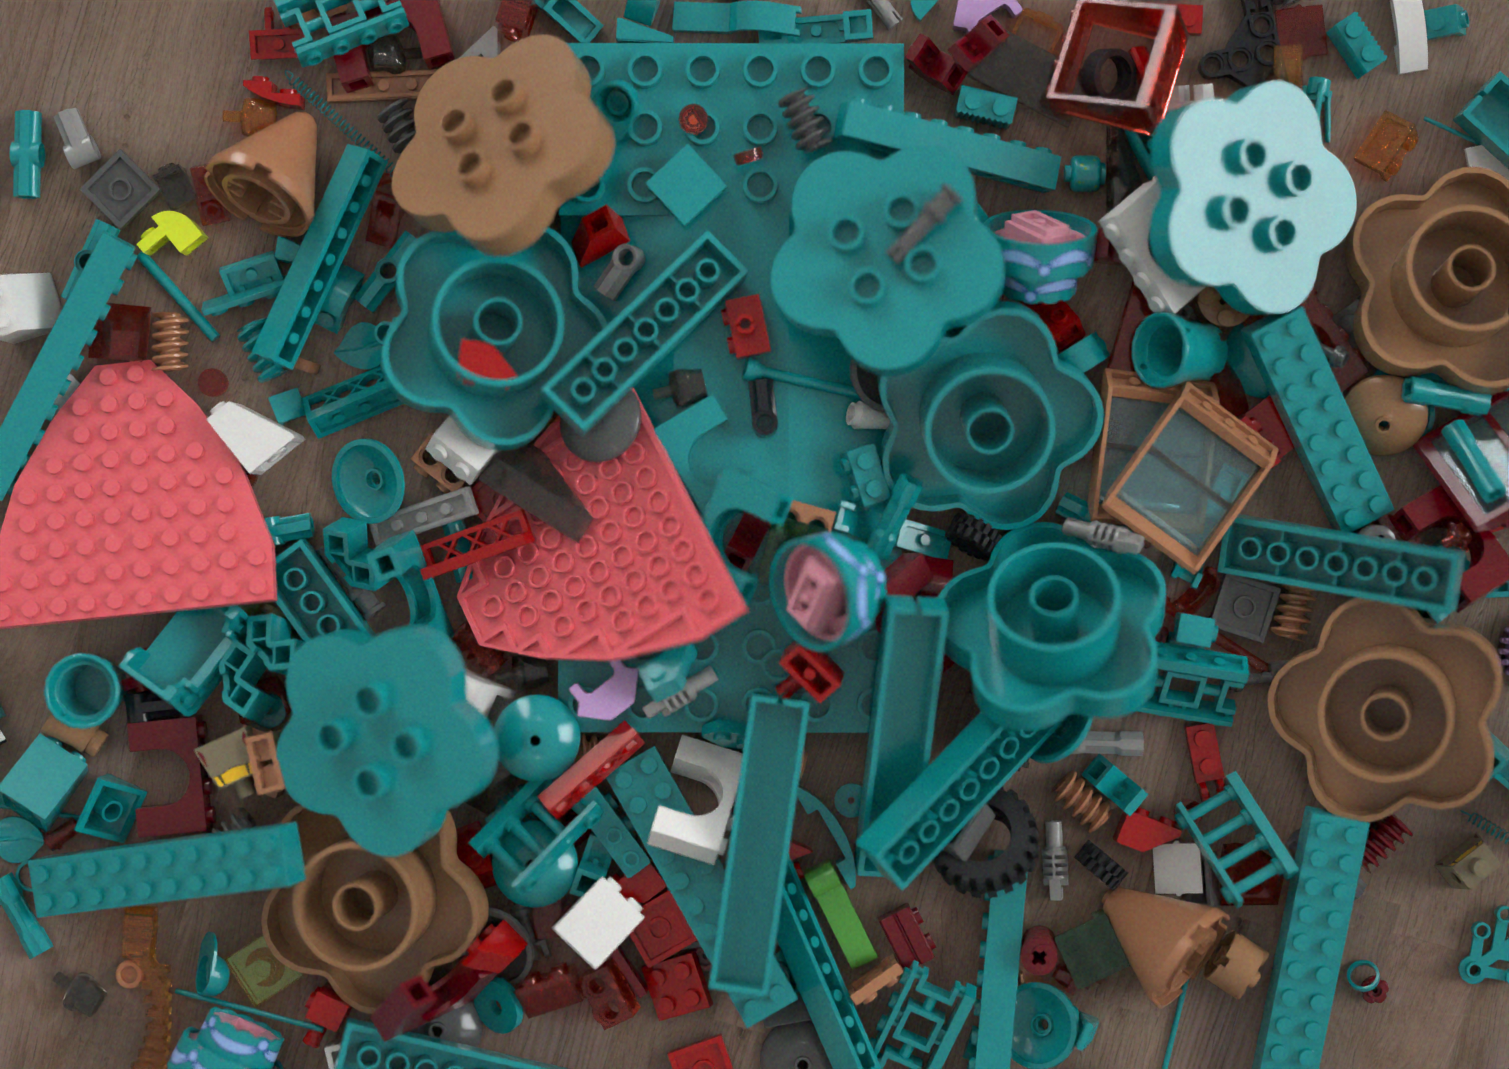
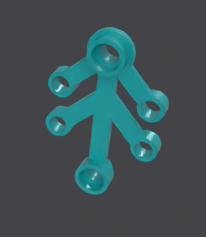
(1498, 950)

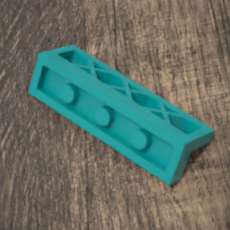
(346, 411)

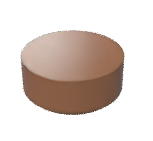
(307, 366)
(129, 974)

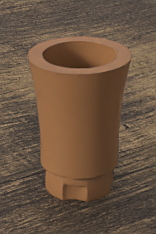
(84, 740)

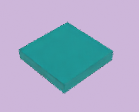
(686, 185)

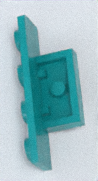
(246, 282)
(617, 834)

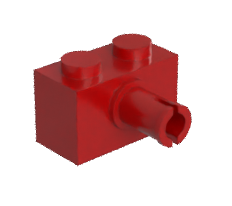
(747, 327)
(809, 670)
(325, 1010)

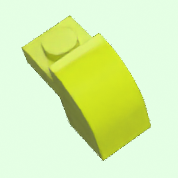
(172, 227)

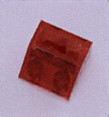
(550, 990)

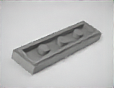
(427, 515)

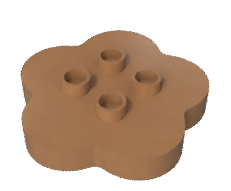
(503, 145)
(1436, 281)
(1390, 710)
(370, 915)

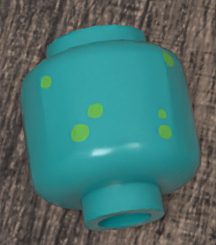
(1085, 173)

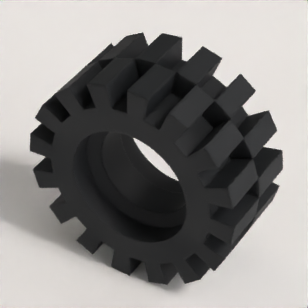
(972, 536)
(1101, 865)

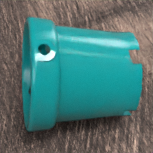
(1176, 350)
(84, 690)

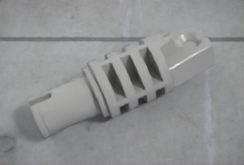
(1104, 535)
(692, 686)
(1055, 860)

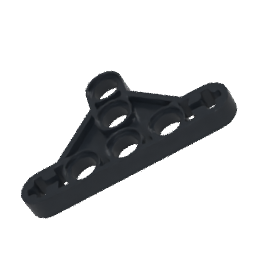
(1249, 42)

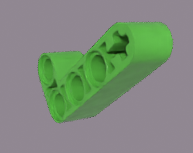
(840, 913)

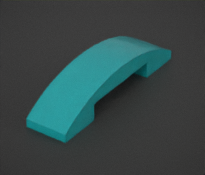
(836, 28)
(846, 863)

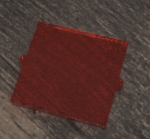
(1304, 27)

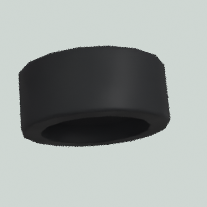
(1125, 74)

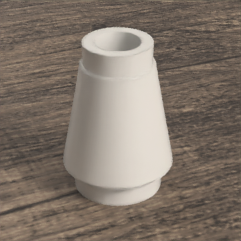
(863, 416)

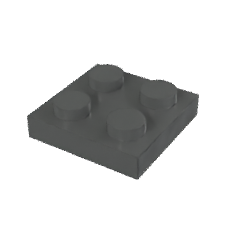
(121, 189)
(1244, 607)

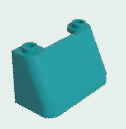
(186, 656)

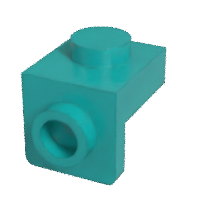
(1446, 21)

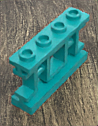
(341, 36)
(1197, 666)
(940, 1034)

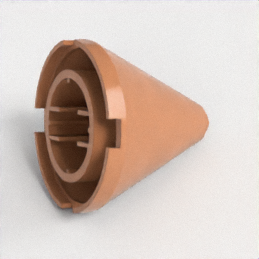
(270, 176)
(1163, 938)

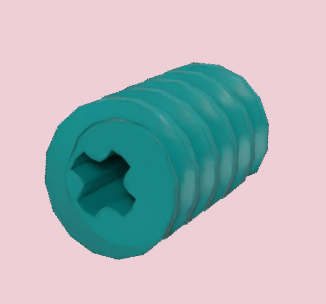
(250, 334)

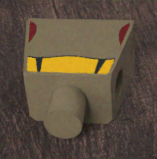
(229, 761)
(1469, 862)

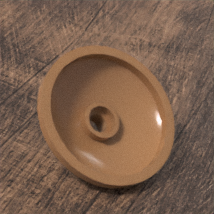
(1381, 400)

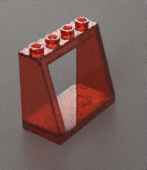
(1143, 19)

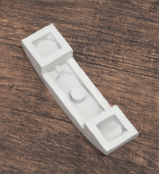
(1410, 35)

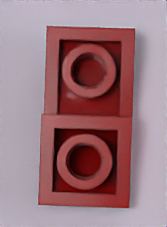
(267, 91)

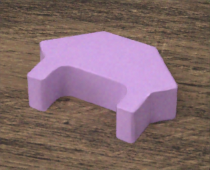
(971, 12)
(610, 697)

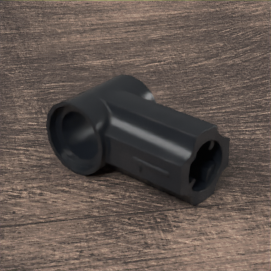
(763, 405)
(146, 706)

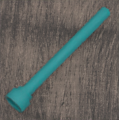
(756, 370)

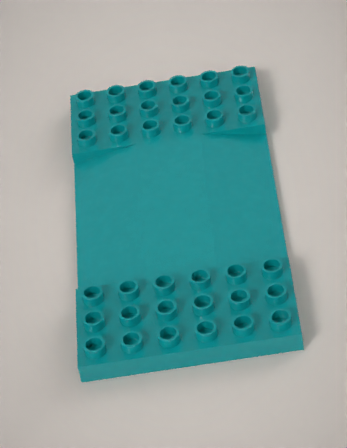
(752, 220)

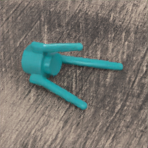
(1319, 93)

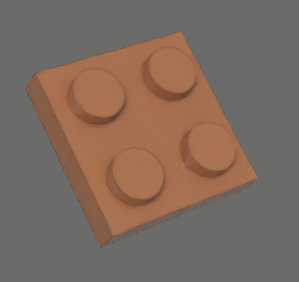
(866, 986)

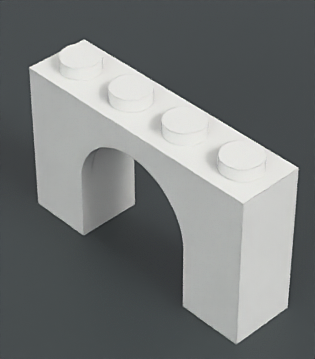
(1128, 231)
(700, 835)

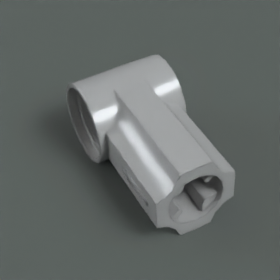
(79, 145)
(618, 273)

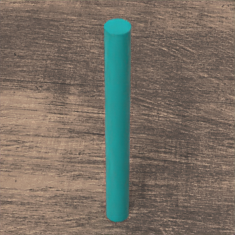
(178, 296)

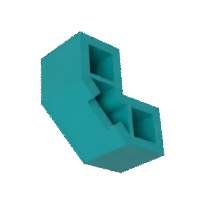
(347, 546)
(1193, 631)
(272, 641)
(668, 672)
(240, 674)

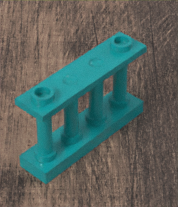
(509, 821)
(1264, 839)

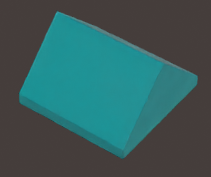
(111, 808)

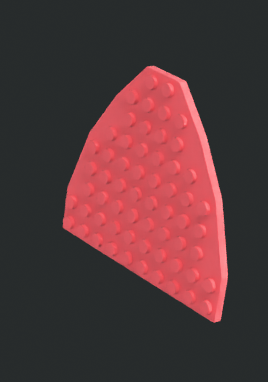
(131, 510)
(629, 586)

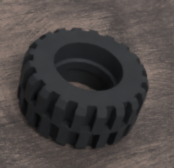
(1006, 868)

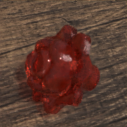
(1457, 536)

